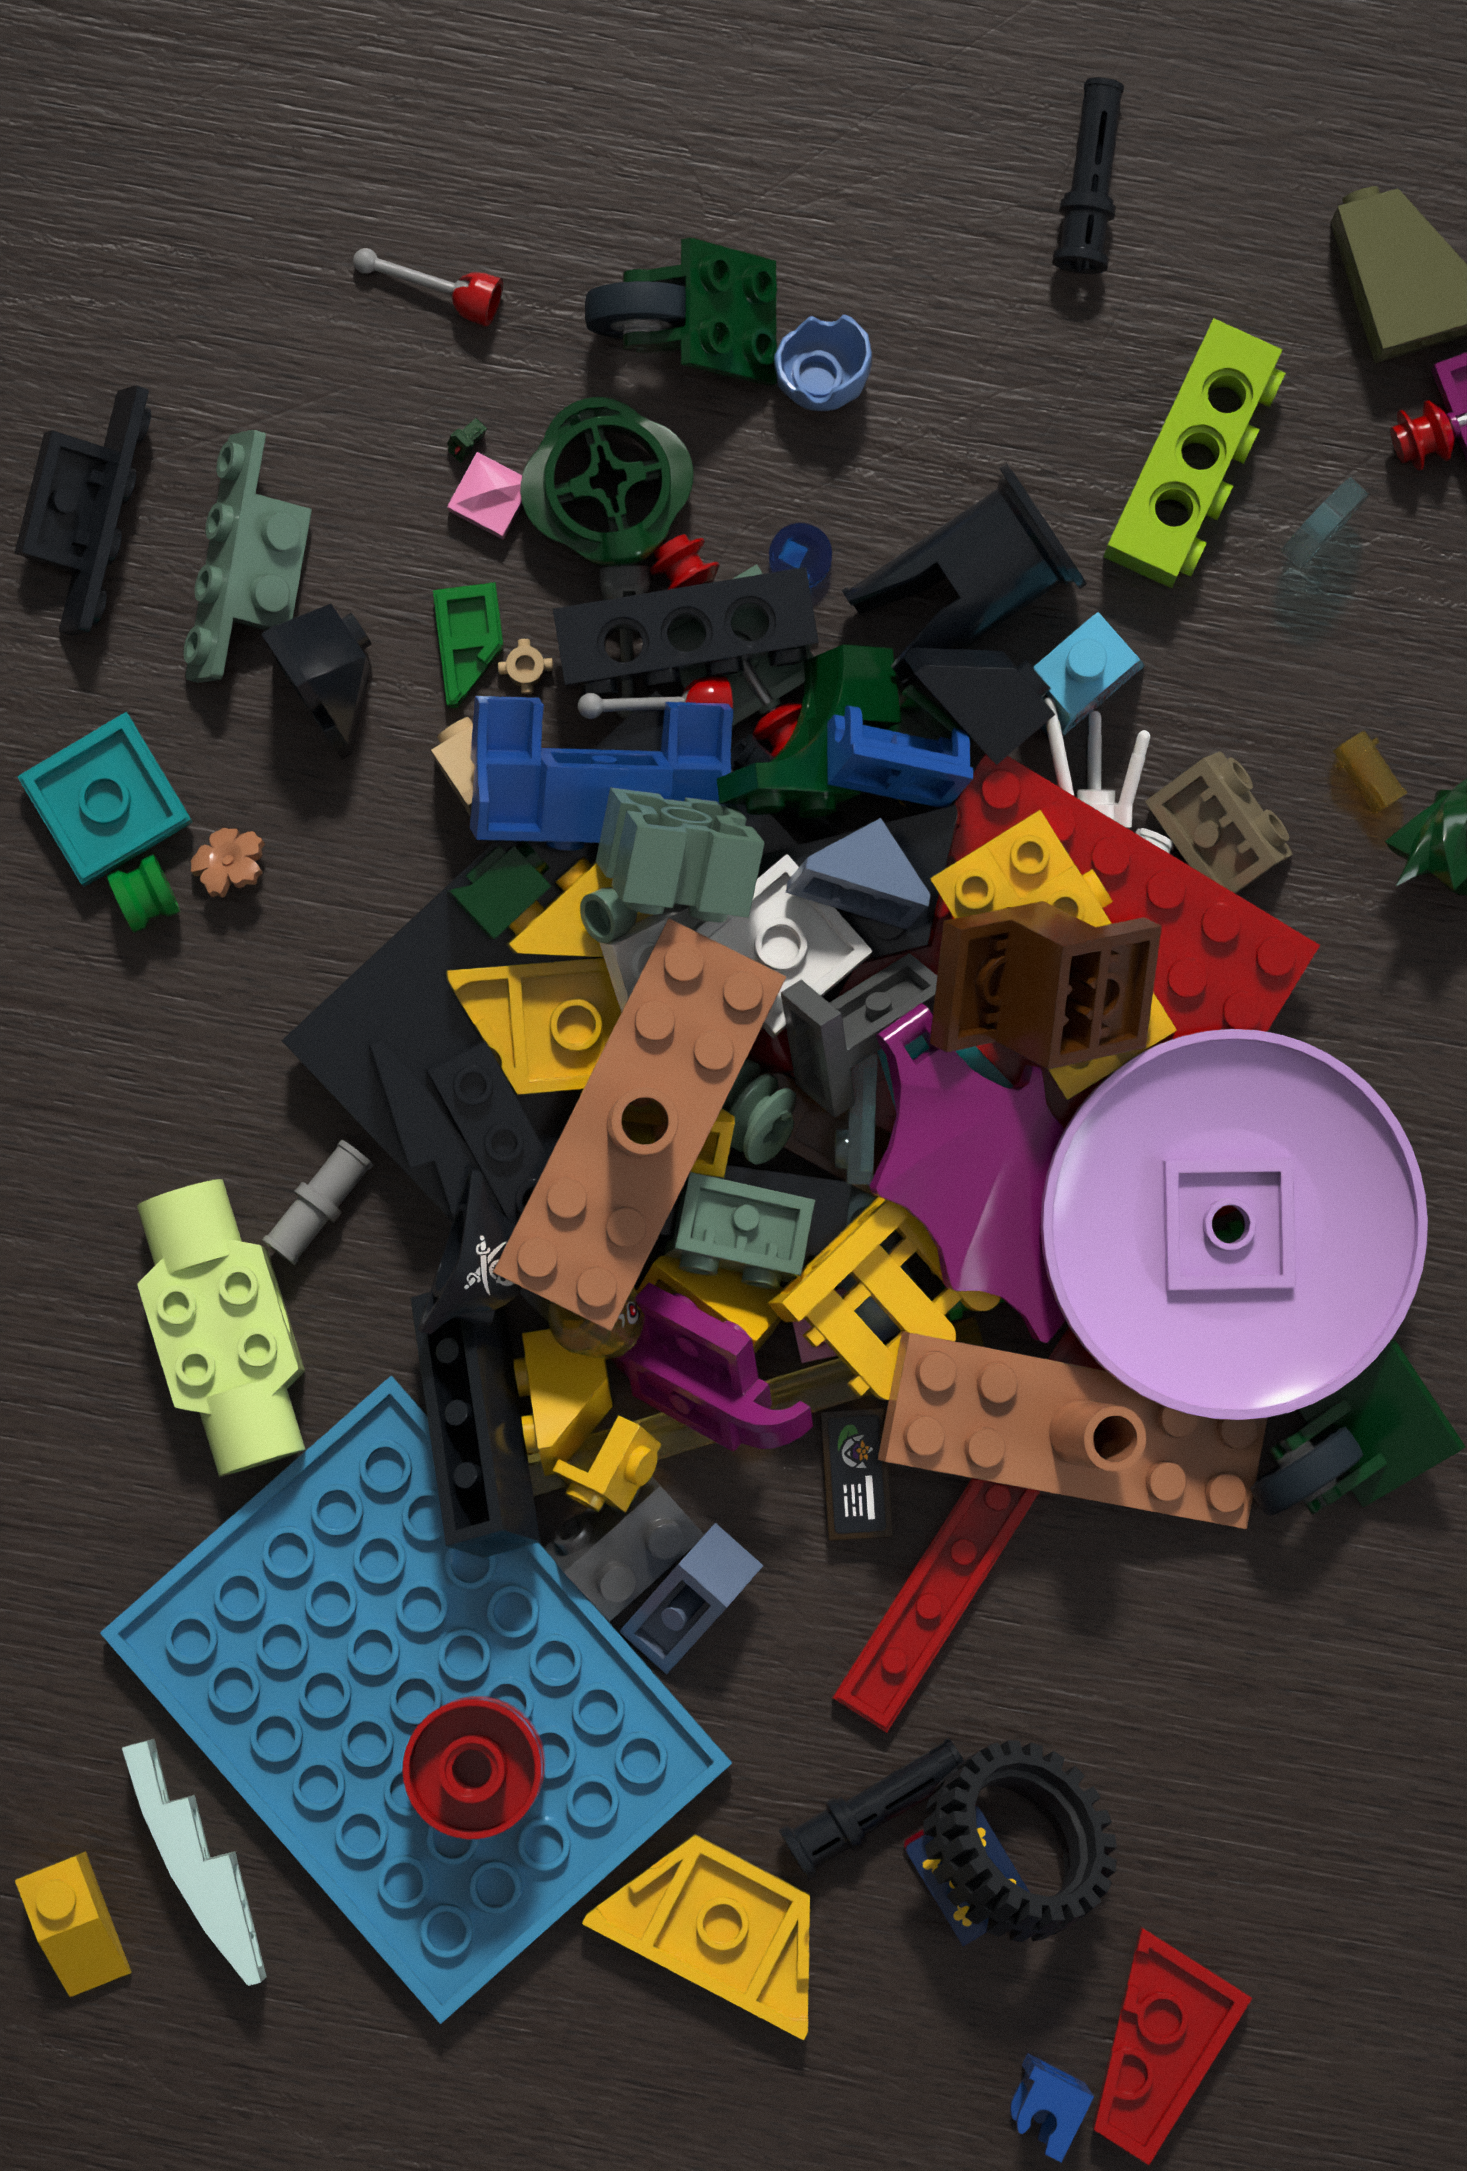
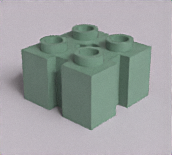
(679, 854)

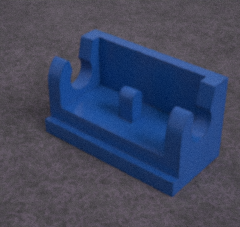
(896, 762)
(1054, 2101)

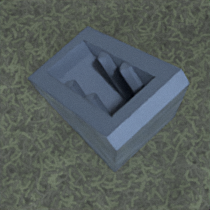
(864, 877)

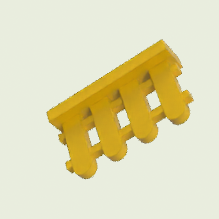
(879, 1276)

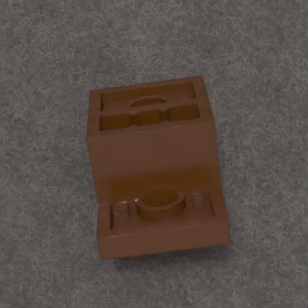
(1045, 984)

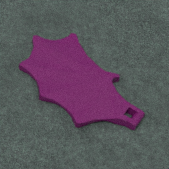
(972, 1170)

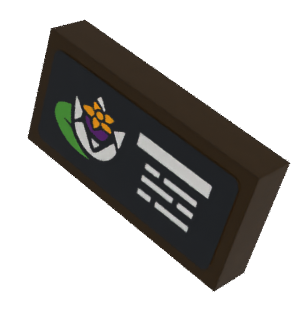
(854, 1477)

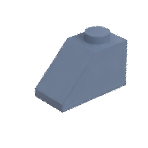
(691, 1598)

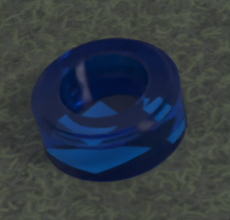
(800, 547)

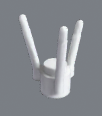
(1095, 797)

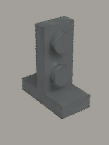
(839, 1034)

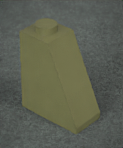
(1400, 273)

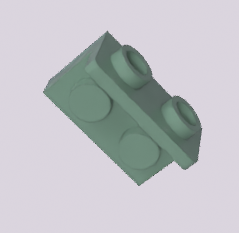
(740, 1231)

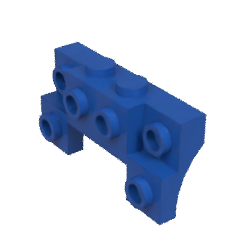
(564, 793)

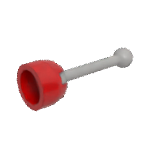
(473, 295)
(702, 690)

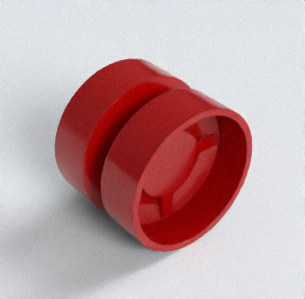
(474, 1767)

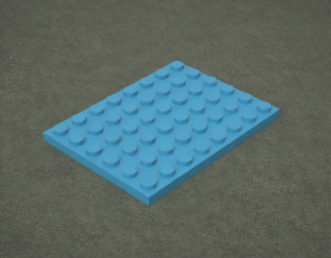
(342, 1620)

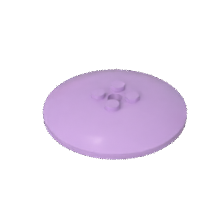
(1325, 1240)

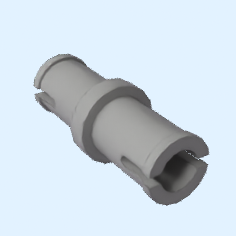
(318, 1202)

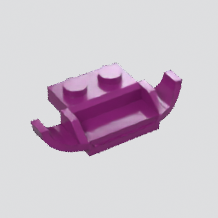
(705, 1375)

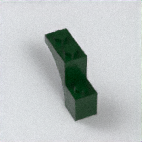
(800, 771)

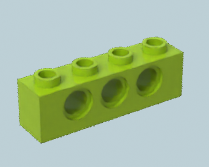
(1223, 360)

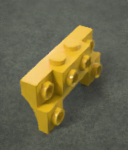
(1031, 867)

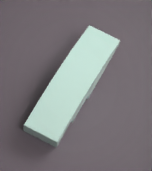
(207, 1883)

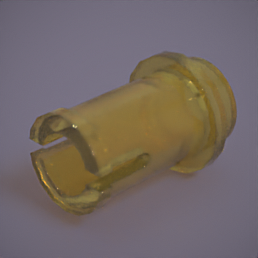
(1369, 771)

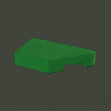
(467, 636)

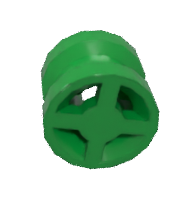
(143, 893)

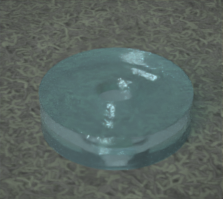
(1325, 522)

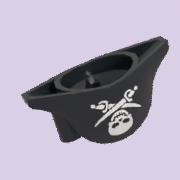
(465, 1275)

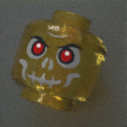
(593, 1340)

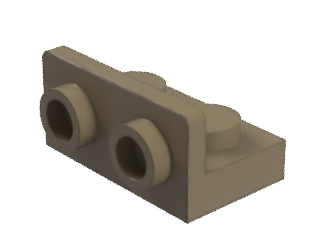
(1220, 823)

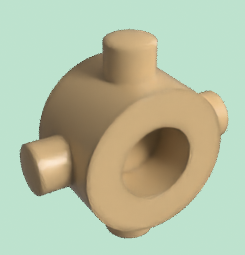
(525, 666)

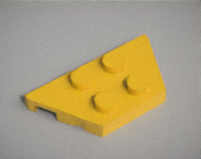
(541, 1019)
(719, 1928)

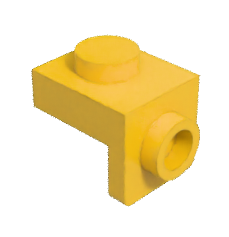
(618, 1471)

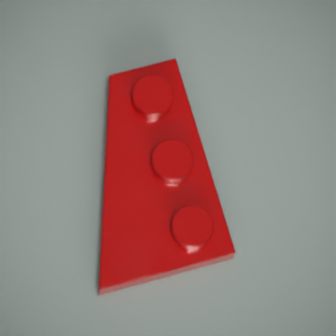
(1163, 2044)

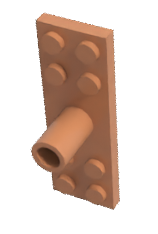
(600, 1190)
(1064, 1433)

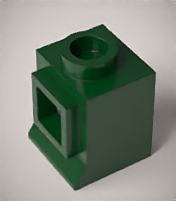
(502, 887)

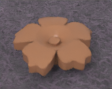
(228, 860)

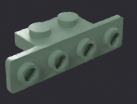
(249, 562)

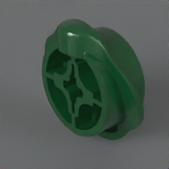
(590, 419)

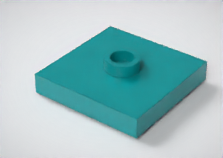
(105, 799)

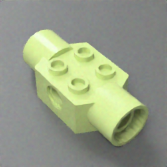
(220, 1327)

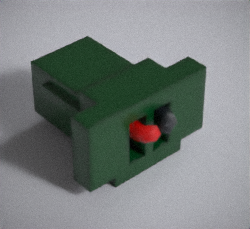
(462, 441)

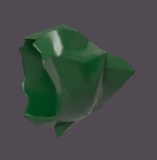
(1436, 841)

